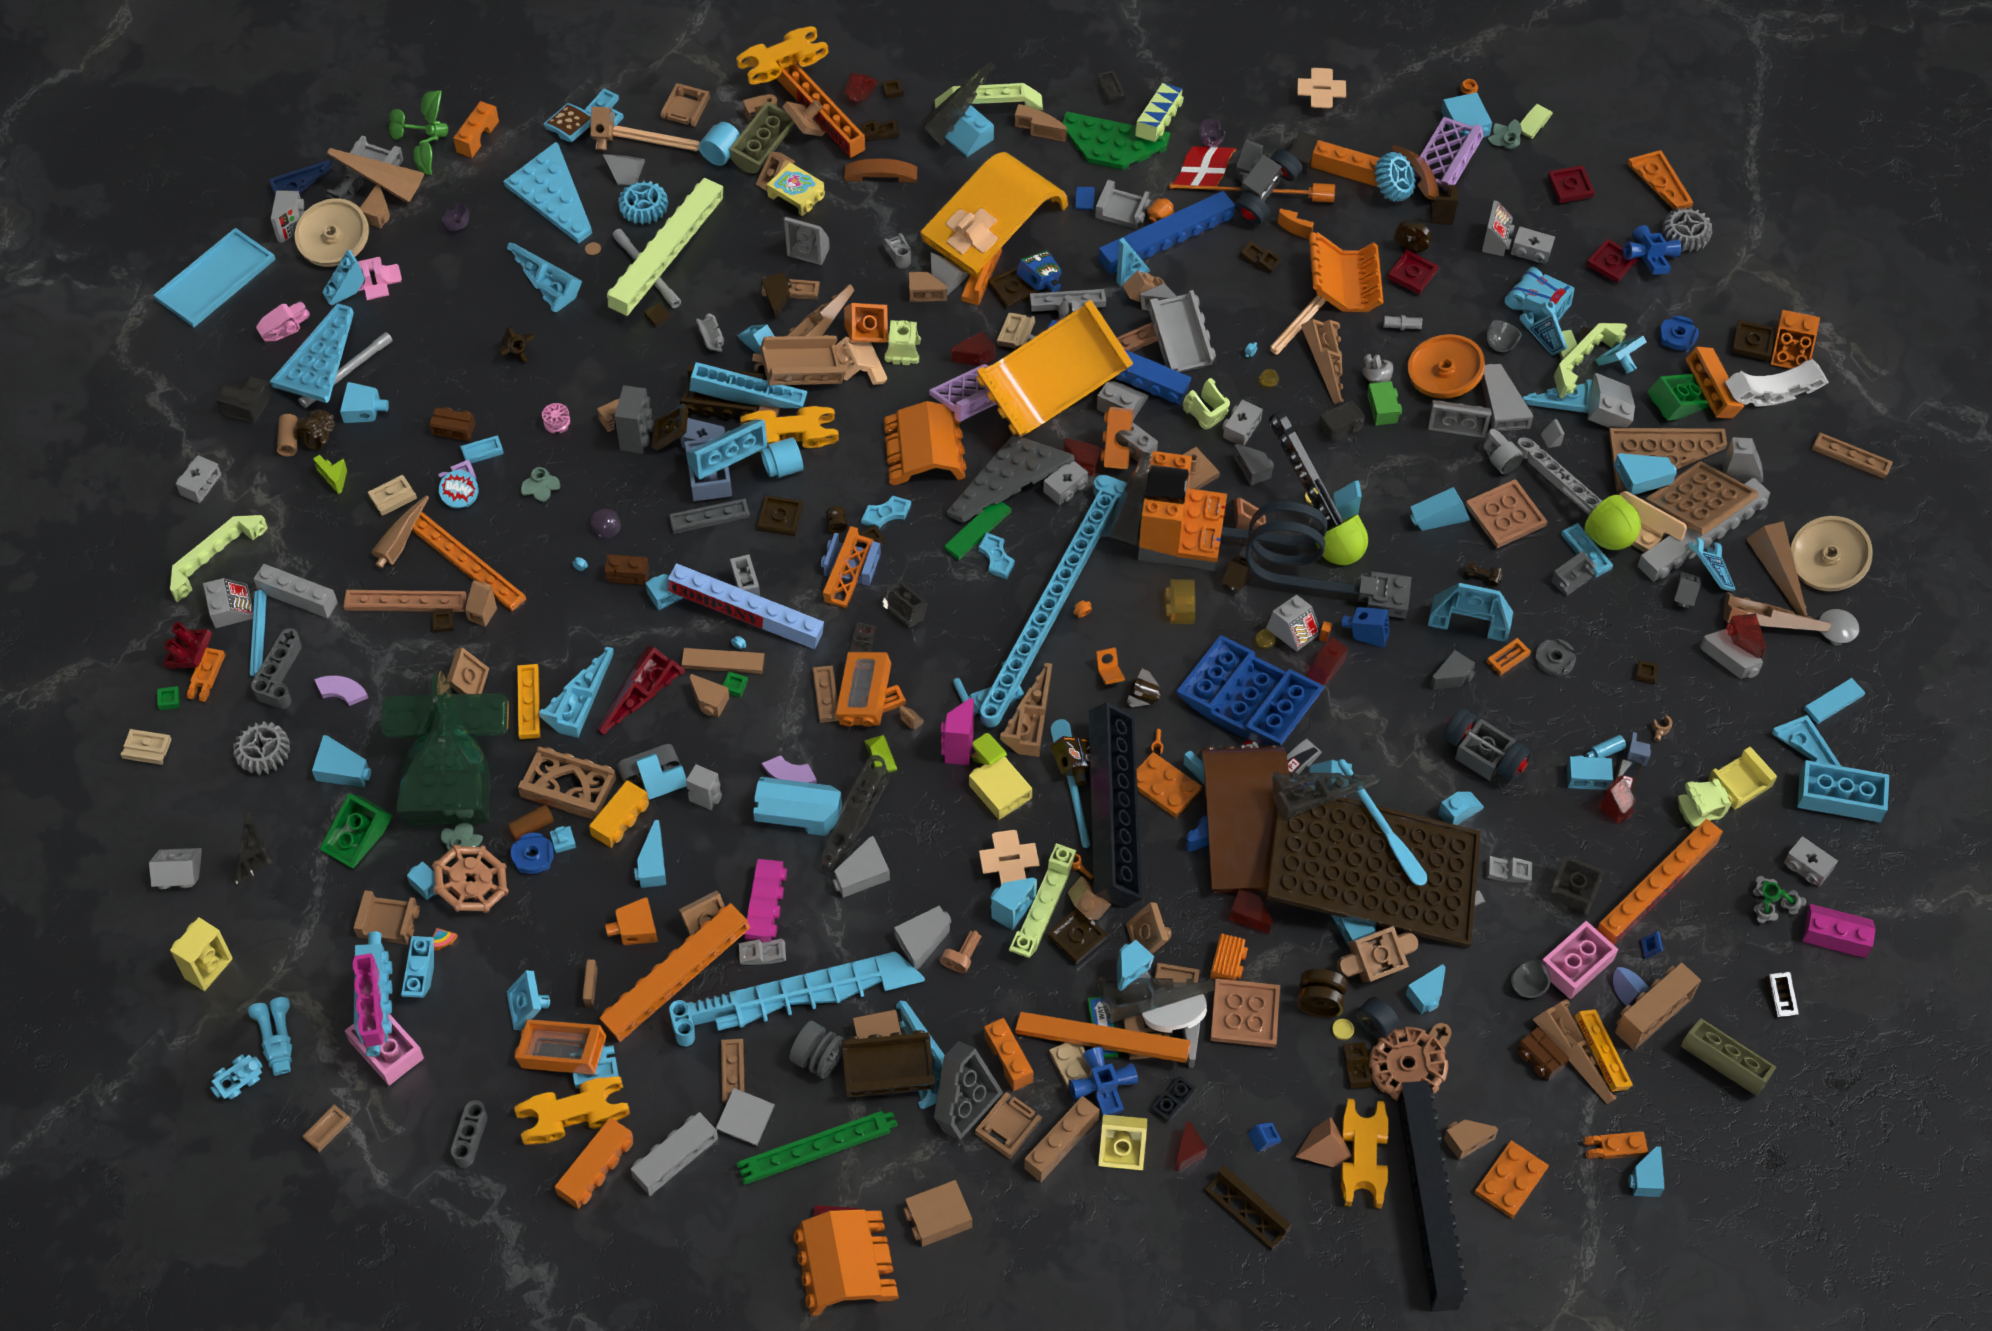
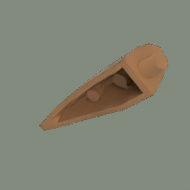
(394, 540)

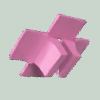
(384, 276)

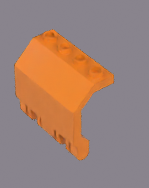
(922, 440)
(844, 1259)

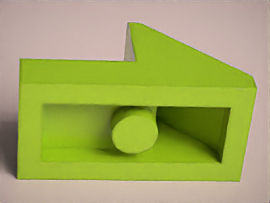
(334, 475)
(987, 750)

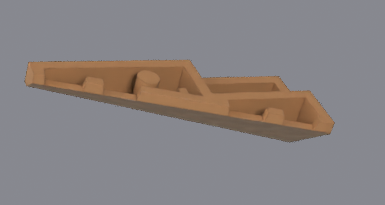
(395, 179)
(819, 320)
(1324, 345)
(1774, 551)
(1770, 615)
(1026, 727)
(1565, 1033)

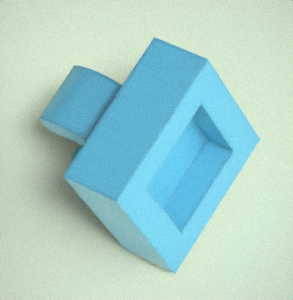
(562, 839)

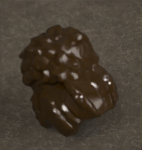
(315, 428)

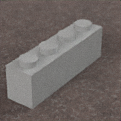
(296, 591)
(674, 1153)

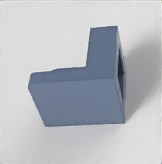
(1638, 751)

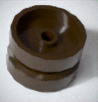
(1322, 993)

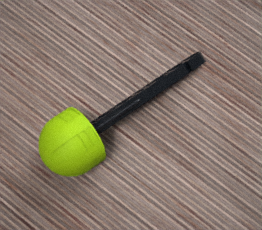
(1344, 539)

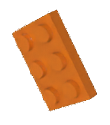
(1166, 785)
(1511, 1179)

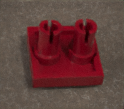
(186, 647)

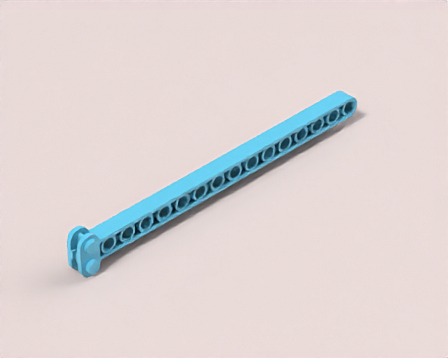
(1107, 491)

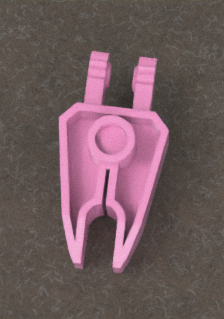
(282, 321)

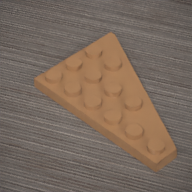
(1678, 444)

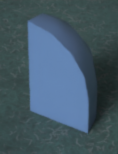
(1628, 985)

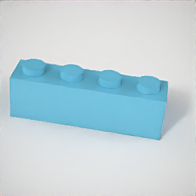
(727, 448)

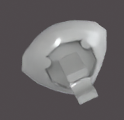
(1377, 370)

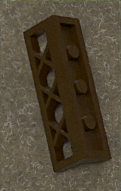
(1251, 1200)

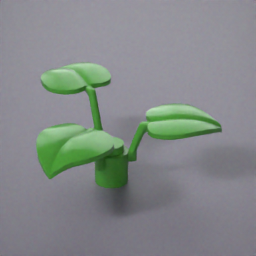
(422, 154)

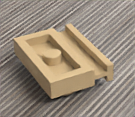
(1015, 330)
(392, 495)
(146, 746)
(1070, 1062)

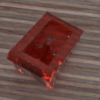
(1191, 1148)

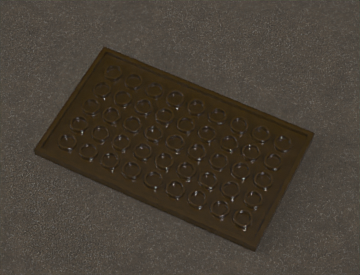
(1345, 867)

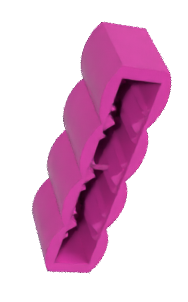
(764, 900)
(368, 1000)

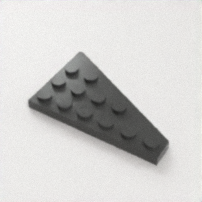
(1009, 470)

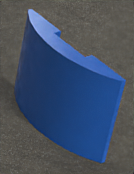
(1248, 693)

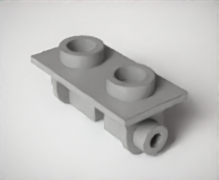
(711, 334)

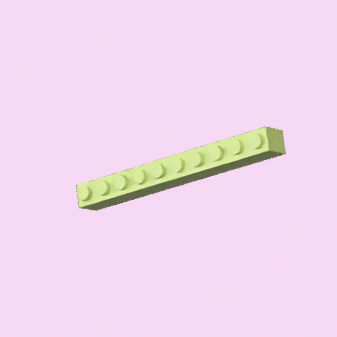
(665, 246)

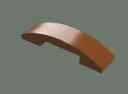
(881, 168)
(1428, 183)

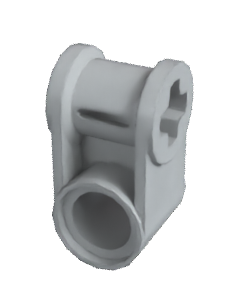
(898, 250)

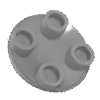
(1843, 626)

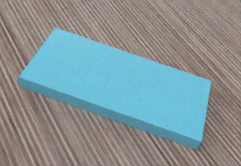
(214, 277)

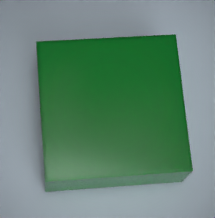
(735, 684)
(168, 698)

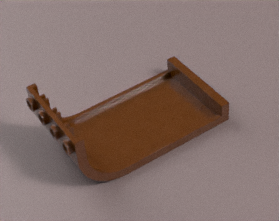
(1240, 814)

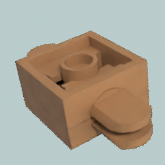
(1377, 954)

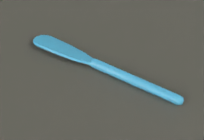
(1059, 729)
(1404, 856)

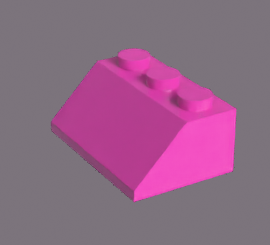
(958, 734)
(1839, 931)

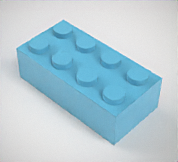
(1843, 791)

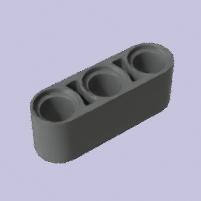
(629, 770)
(469, 1144)

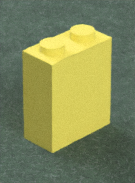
(1000, 787)

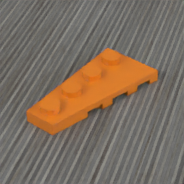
(1661, 178)

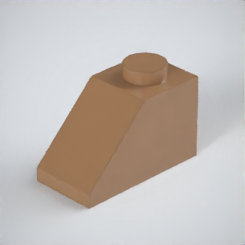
(773, 165)
(376, 208)
(926, 287)
(709, 695)
(1086, 901)
(1468, 1136)

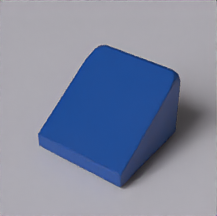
(1085, 198)
(1264, 1136)

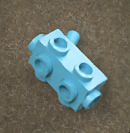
(243, 1072)

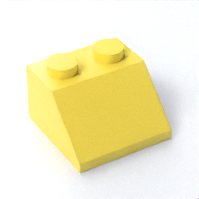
(1123, 1142)

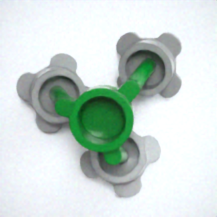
(1772, 893)

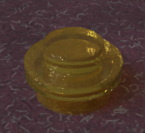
(1269, 378)
(1265, 639)

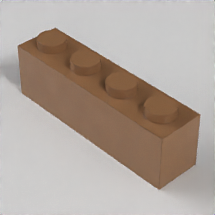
(1061, 1139)

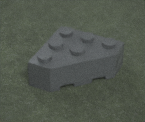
(964, 1090)

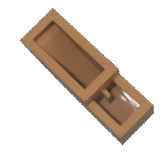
(1039, 123)

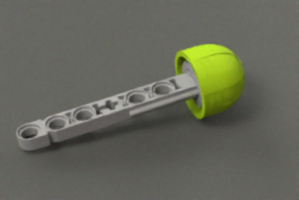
(1610, 522)

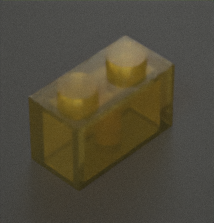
(1181, 601)

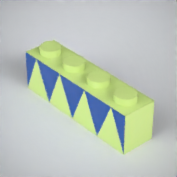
(1159, 112)

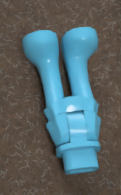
(277, 1047)

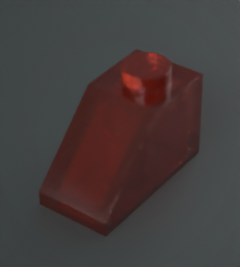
(860, 86)
(974, 350)
(1085, 454)
(1747, 634)
(1328, 661)
(1618, 800)
(1251, 912)

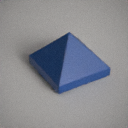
(1651, 945)

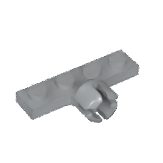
(1066, 301)

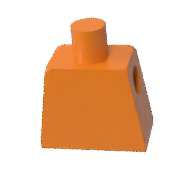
(634, 923)

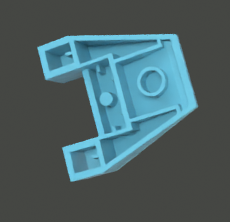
(1476, 603)

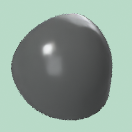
(1503, 336)
(1531, 979)

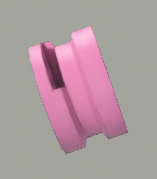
(556, 418)

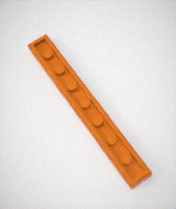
(467, 561)
(1103, 1036)

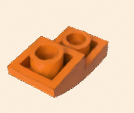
(1299, 227)

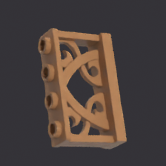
(563, 765)

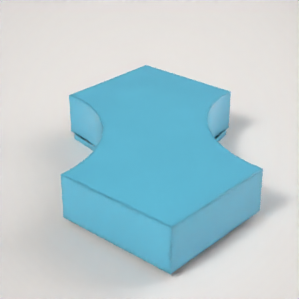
(893, 509)
(993, 549)

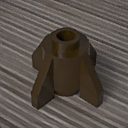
(515, 343)
(1144, 690)

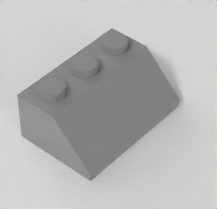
(1459, 419)

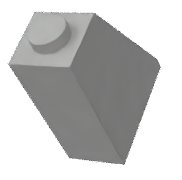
(1743, 460)
(1732, 657)
(861, 869)
(922, 935)

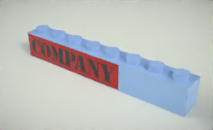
(745, 606)

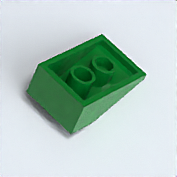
(1678, 396)
(355, 830)

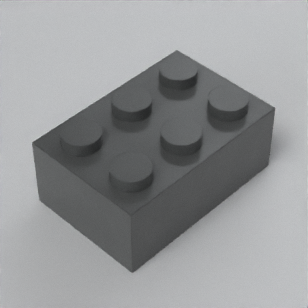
(633, 419)

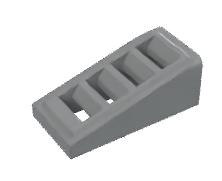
(1191, 1034)

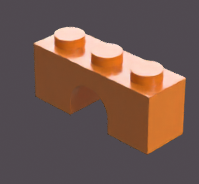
(468, 137)
(1114, 454)
(1003, 1043)

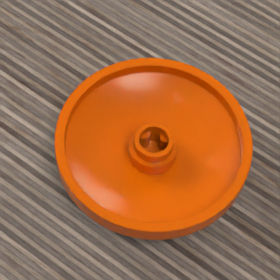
(1446, 366)

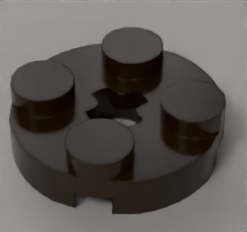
(1405, 235)

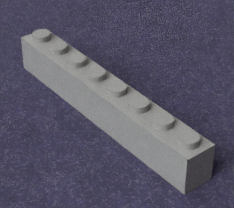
(1672, 553)

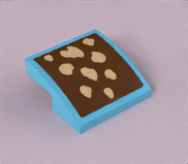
(569, 122)

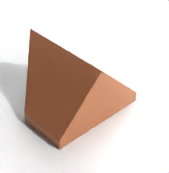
(1243, 514)
(1325, 1145)

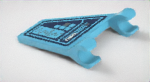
(1547, 329)
(1714, 563)

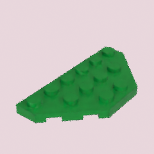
(1110, 142)

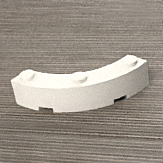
(1778, 387)

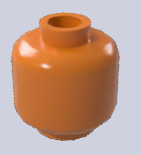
(1160, 209)

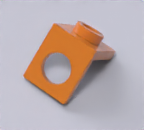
(1109, 671)

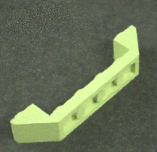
(1000, 93)
(1606, 332)
(250, 525)
(1032, 931)

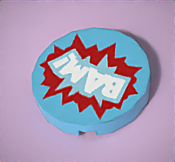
(458, 489)

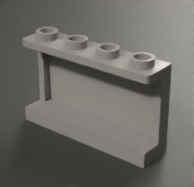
(1181, 332)

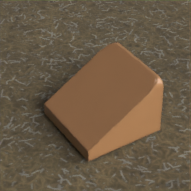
(910, 718)

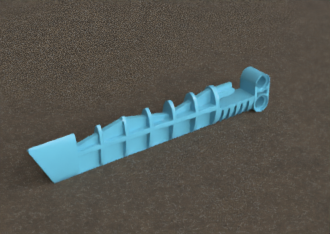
(810, 988)

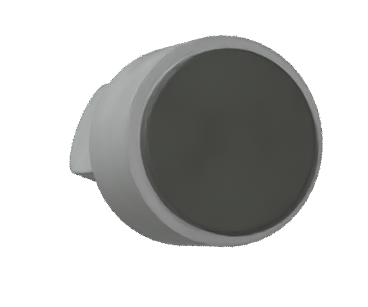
(1504, 458)

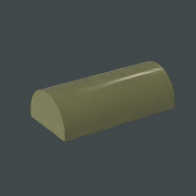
(761, 138)
(1728, 1056)

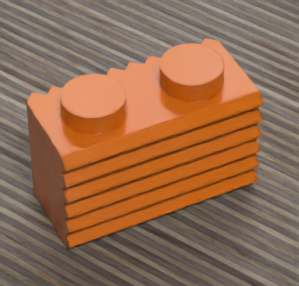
(1228, 958)

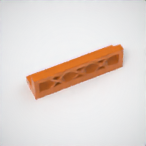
(975, 288)
(839, 569)

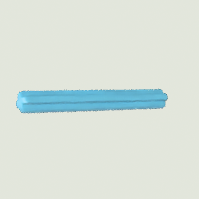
(258, 631)

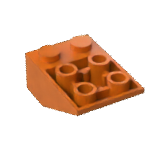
(1794, 339)

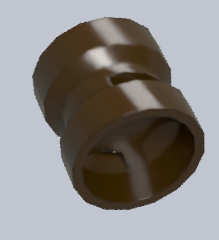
(836, 516)

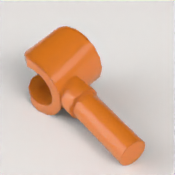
(1157, 743)
(1078, 866)

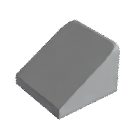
(1553, 434)

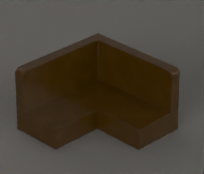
(1445, 206)

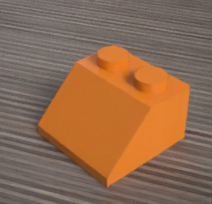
(866, 322)

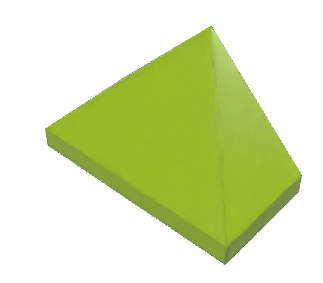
(879, 747)

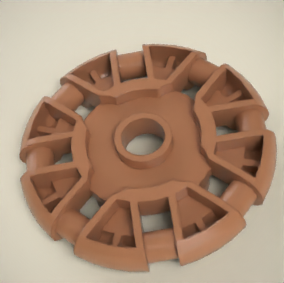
(1407, 1050)

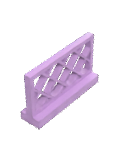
(1462, 155)
(965, 406)

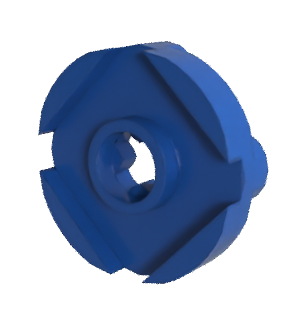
(1679, 342)
(537, 863)

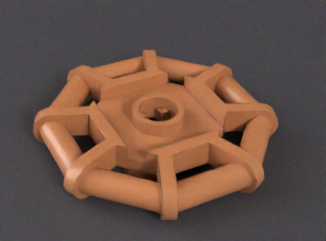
(474, 868)

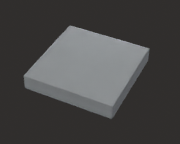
(745, 1117)

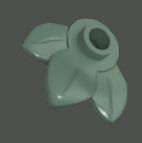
(1505, 135)
(540, 487)
(461, 836)

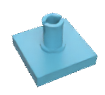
(1621, 352)
(524, 1000)

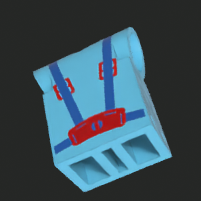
(1538, 289)

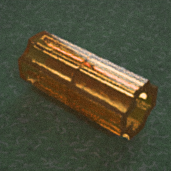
(531, 822)

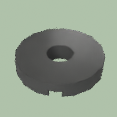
(1551, 666)

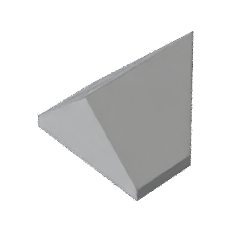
(625, 168)
(947, 272)

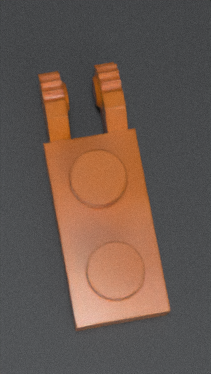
(206, 673)
(1617, 1145)

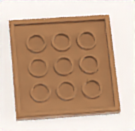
(1702, 497)

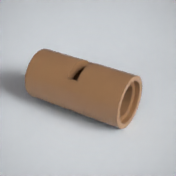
(286, 441)

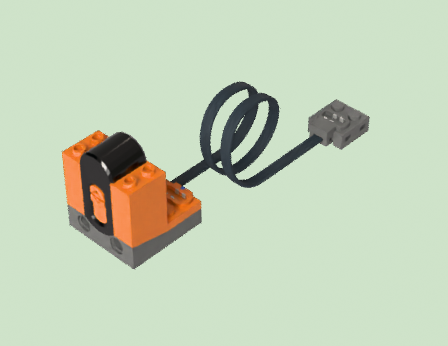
(1187, 526)

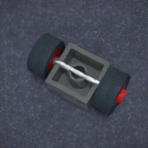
(1262, 181)
(1485, 747)

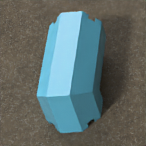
(798, 804)

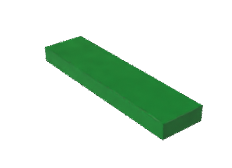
(976, 529)

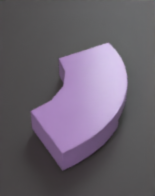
(342, 688)
(781, 769)

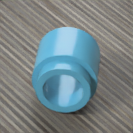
(717, 143)
(782, 458)

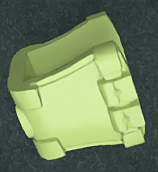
(902, 342)
(1210, 394)
(1703, 802)

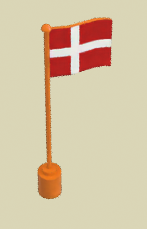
(1207, 165)

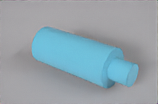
(1607, 747)

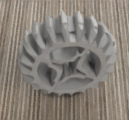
(1688, 227)
(274, 748)

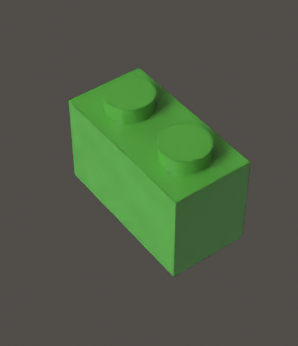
(1384, 403)

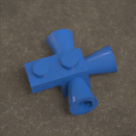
(1652, 249)
(1103, 1082)

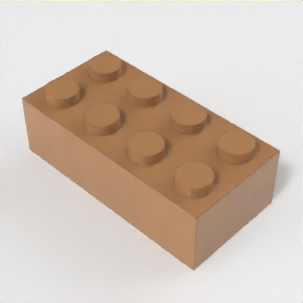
(1657, 1005)

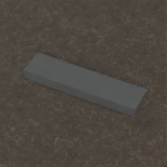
(709, 516)

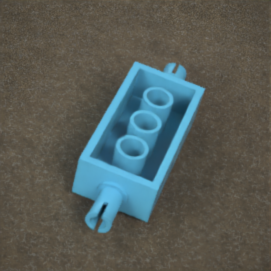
(385, 968)

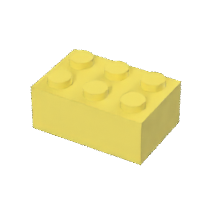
(201, 954)

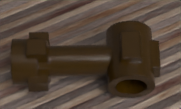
(1494, 575)

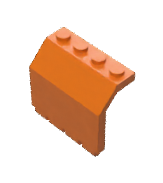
(1346, 277)

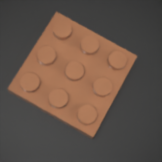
(1506, 513)
(1245, 1013)

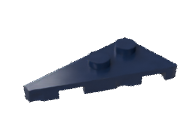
(301, 178)

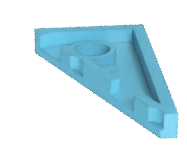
(1128, 263)
(1577, 401)
(1806, 739)

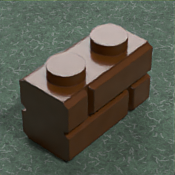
(452, 424)
(626, 569)
(1542, 1054)

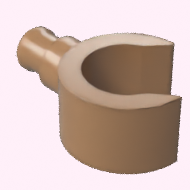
(1660, 731)

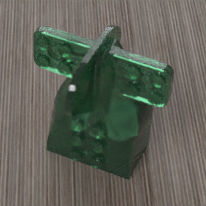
(444, 769)

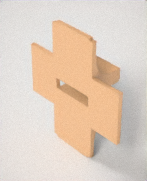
(1319, 88)
(974, 227)
(1006, 855)

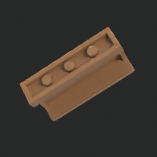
(801, 360)

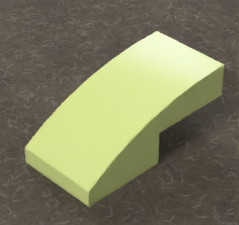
(1535, 120)

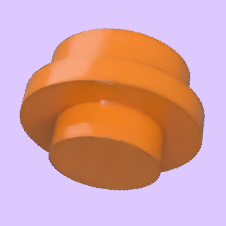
(1468, 86)
(1082, 608)

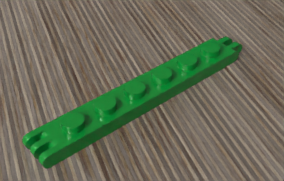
(816, 1146)

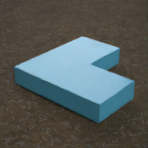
(606, 99)
(658, 781)

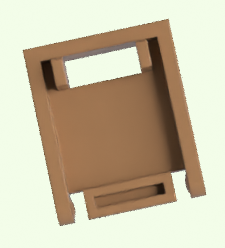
(685, 109)
(1009, 1122)

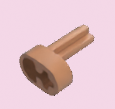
(961, 960)

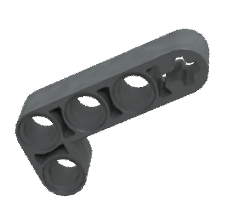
(286, 645)

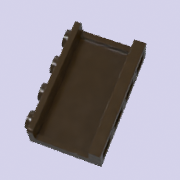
(713, 406)
(888, 1064)

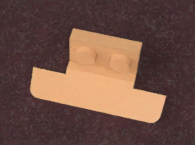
(857, 356)
(1654, 523)

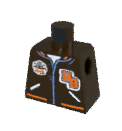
(1073, 757)

